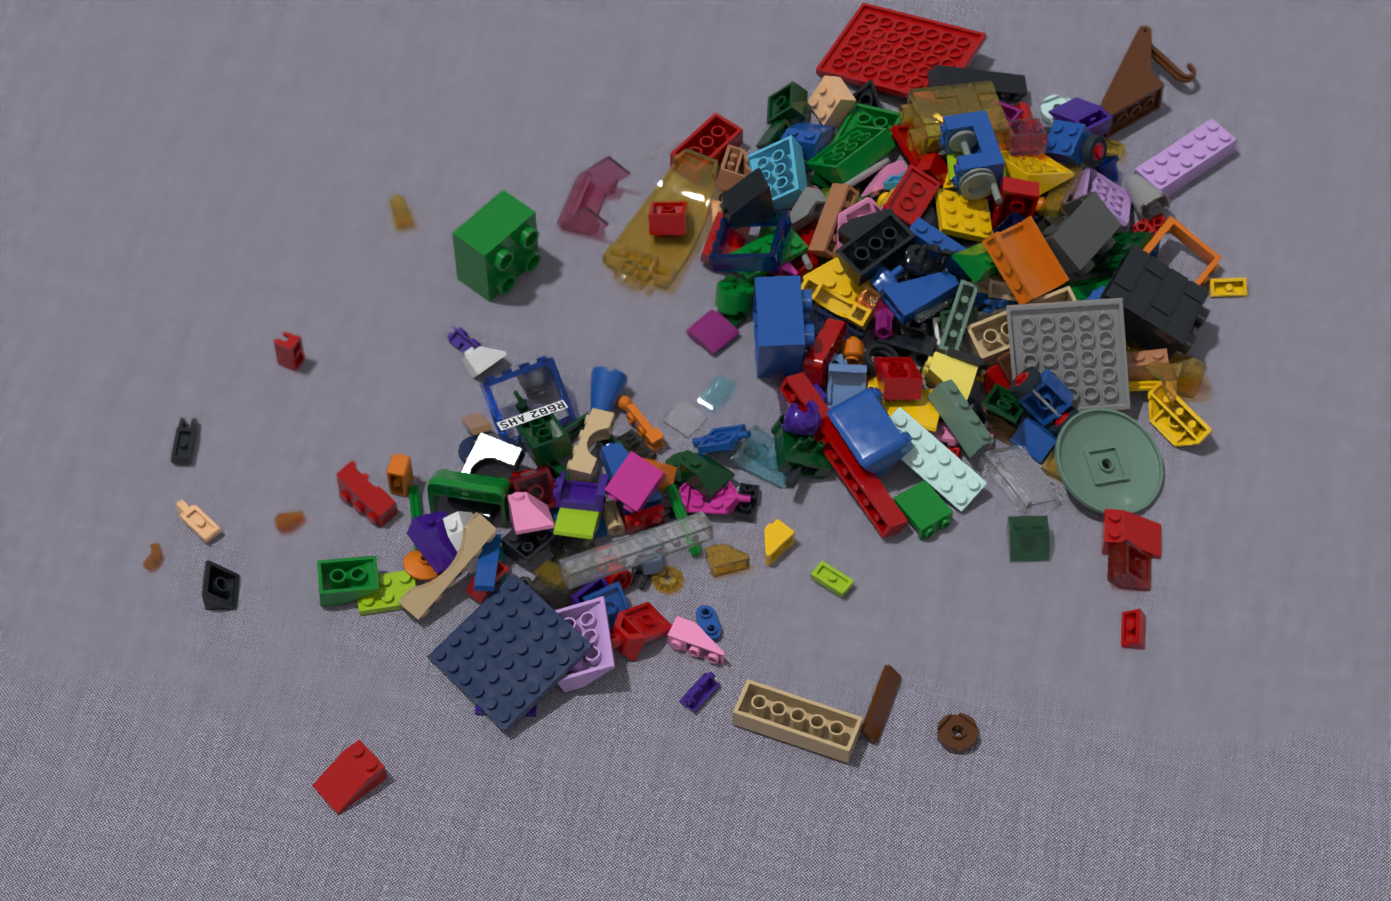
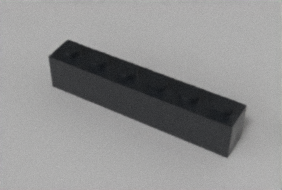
(1006, 85)

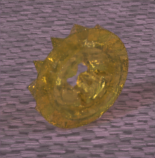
(675, 582)

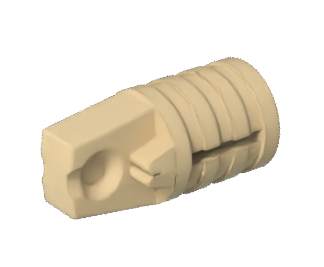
(613, 518)

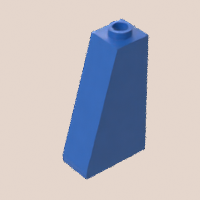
(919, 294)
(612, 457)

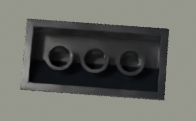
(875, 248)

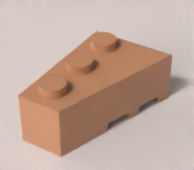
(733, 168)

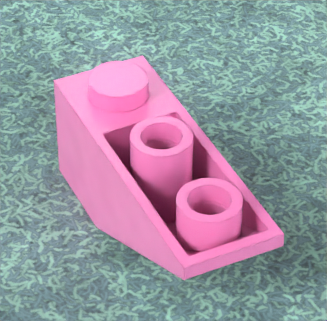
(876, 185)
(689, 637)

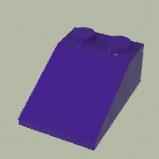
(432, 541)

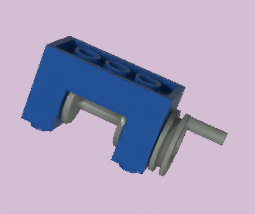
(982, 165)

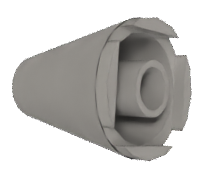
(1145, 197)

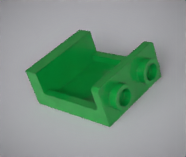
(924, 509)

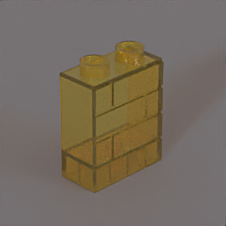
(928, 106)

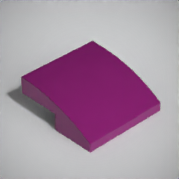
(712, 331)

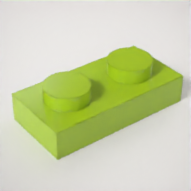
(832, 579)

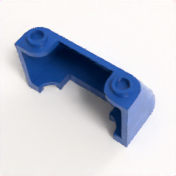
(870, 431)

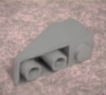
(807, 208)

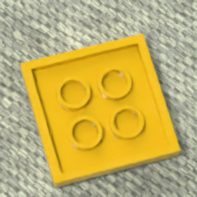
(963, 216)

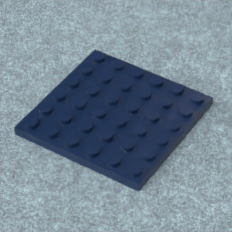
(510, 652)

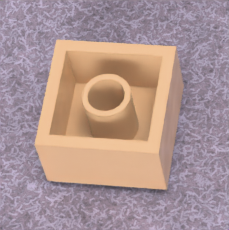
(831, 101)

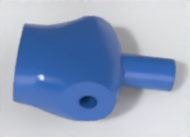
(884, 277)

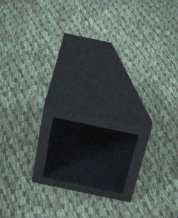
(748, 201)

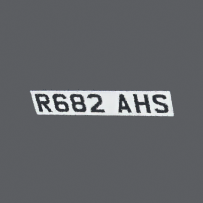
(531, 415)

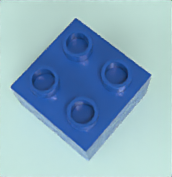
(781, 325)

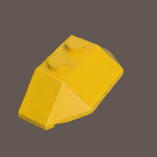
(1176, 419)

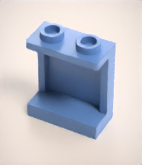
(844, 382)

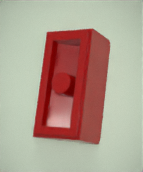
(1133, 629)

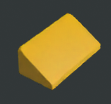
(1228, 287)

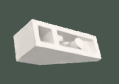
(454, 527)

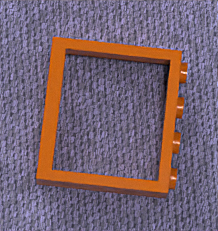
(1190, 241)

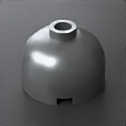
(536, 381)

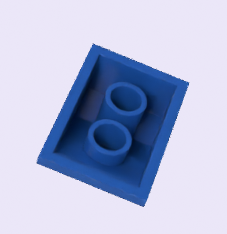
(810, 136)

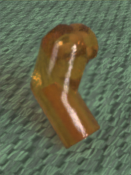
(154, 558)

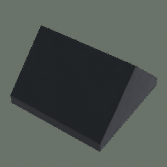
(219, 587)

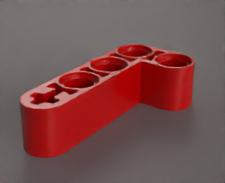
(822, 352)

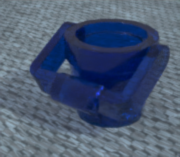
(1109, 168)

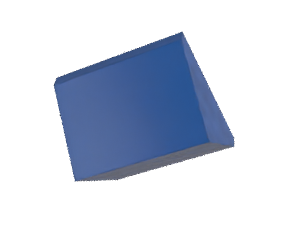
(1035, 438)

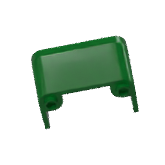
(469, 487)

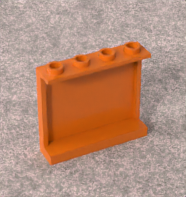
(1025, 261)

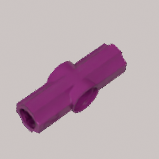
(883, 319)

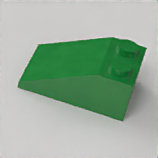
(346, 579)

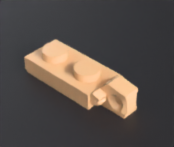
(198, 521)

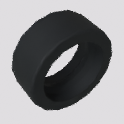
(879, 350)

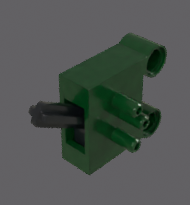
(798, 455)

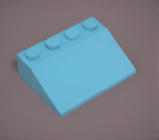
(783, 170)

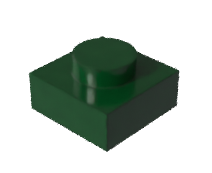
(735, 320)

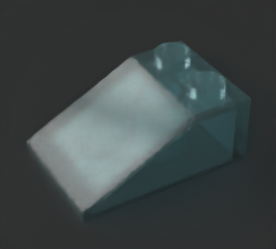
(758, 457)

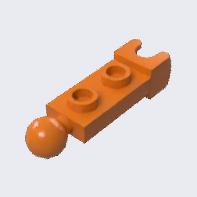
(652, 436)

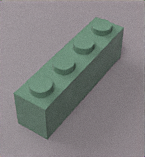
(958, 316)
(960, 418)

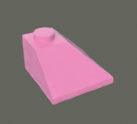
(528, 513)

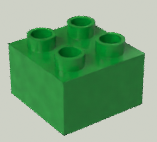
(496, 246)

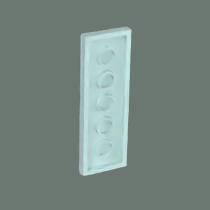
(938, 464)

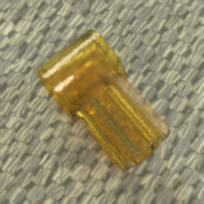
(401, 215)

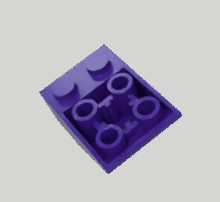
(1085, 113)

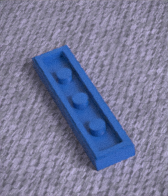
(487, 565)

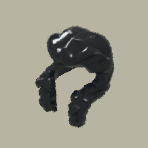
(921, 264)

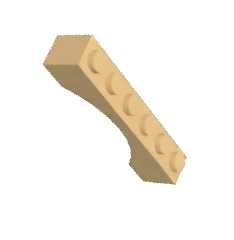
(475, 535)

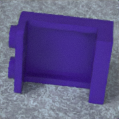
(580, 494)

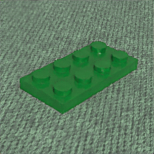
(794, 248)

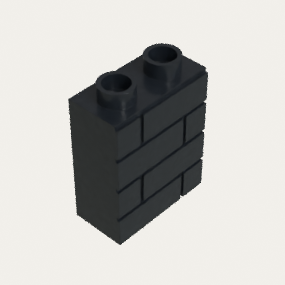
(1157, 302)

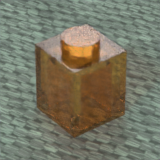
(867, 297)

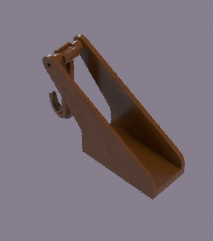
(1135, 88)

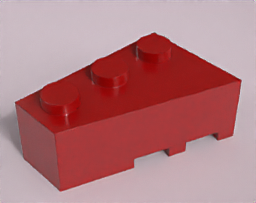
(364, 496)

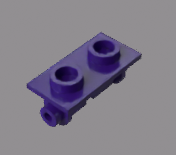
(460, 337)
(700, 692)

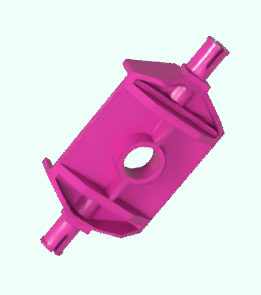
(721, 503)

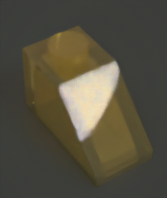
(725, 559)

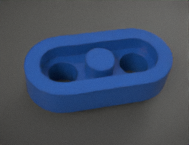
(708, 622)

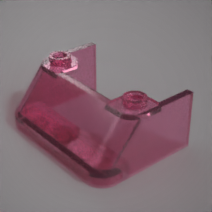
(588, 195)

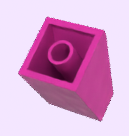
(635, 482)

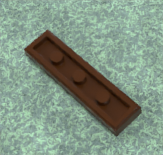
(880, 704)

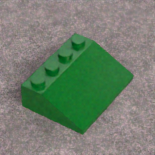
(870, 116)
(852, 153)

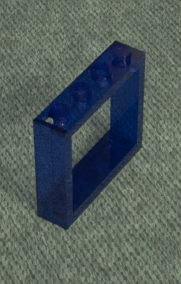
(752, 261)
(508, 374)

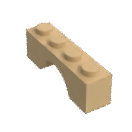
(597, 428)

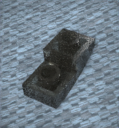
(635, 443)

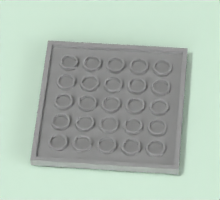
(1079, 344)

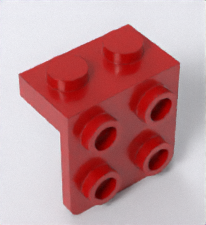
(642, 520)

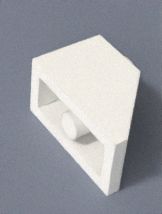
(480, 359)

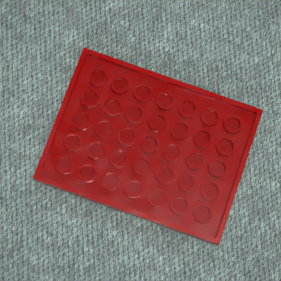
(897, 49)

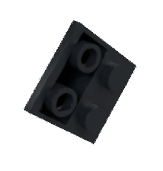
(526, 546)

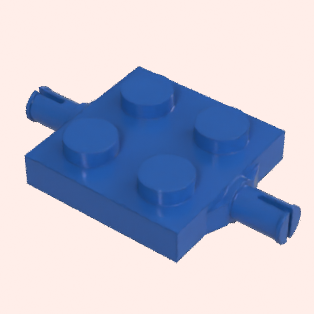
(721, 439)

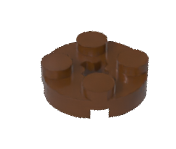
(955, 743)

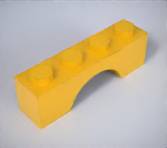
(837, 304)

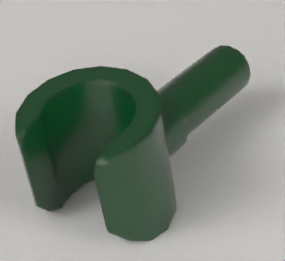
(521, 406)

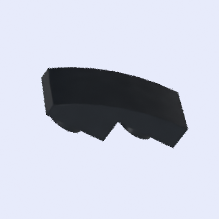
(744, 510)

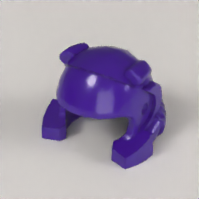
(800, 422)

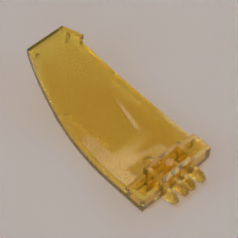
(661, 258)

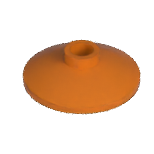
(418, 566)

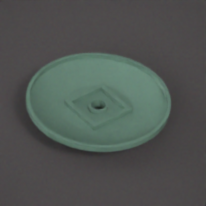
(1123, 444)

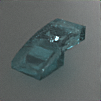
(715, 391)

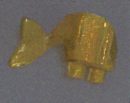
(1180, 376)

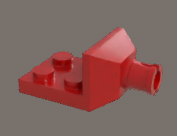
(636, 627)

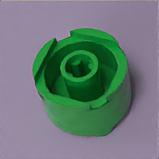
(734, 295)

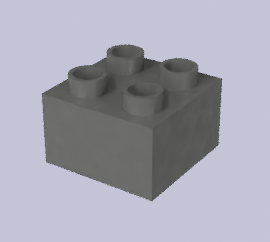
(1079, 233)

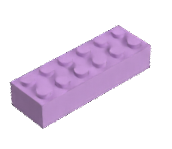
(1188, 157)

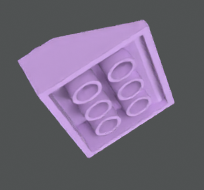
(1110, 193)
(592, 623)

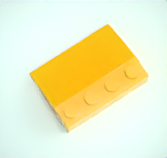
(1036, 169)
(920, 410)

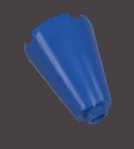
(606, 388)

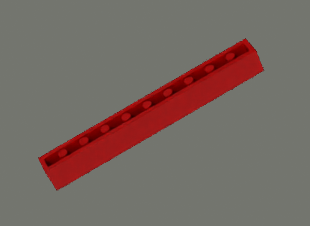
(861, 483)

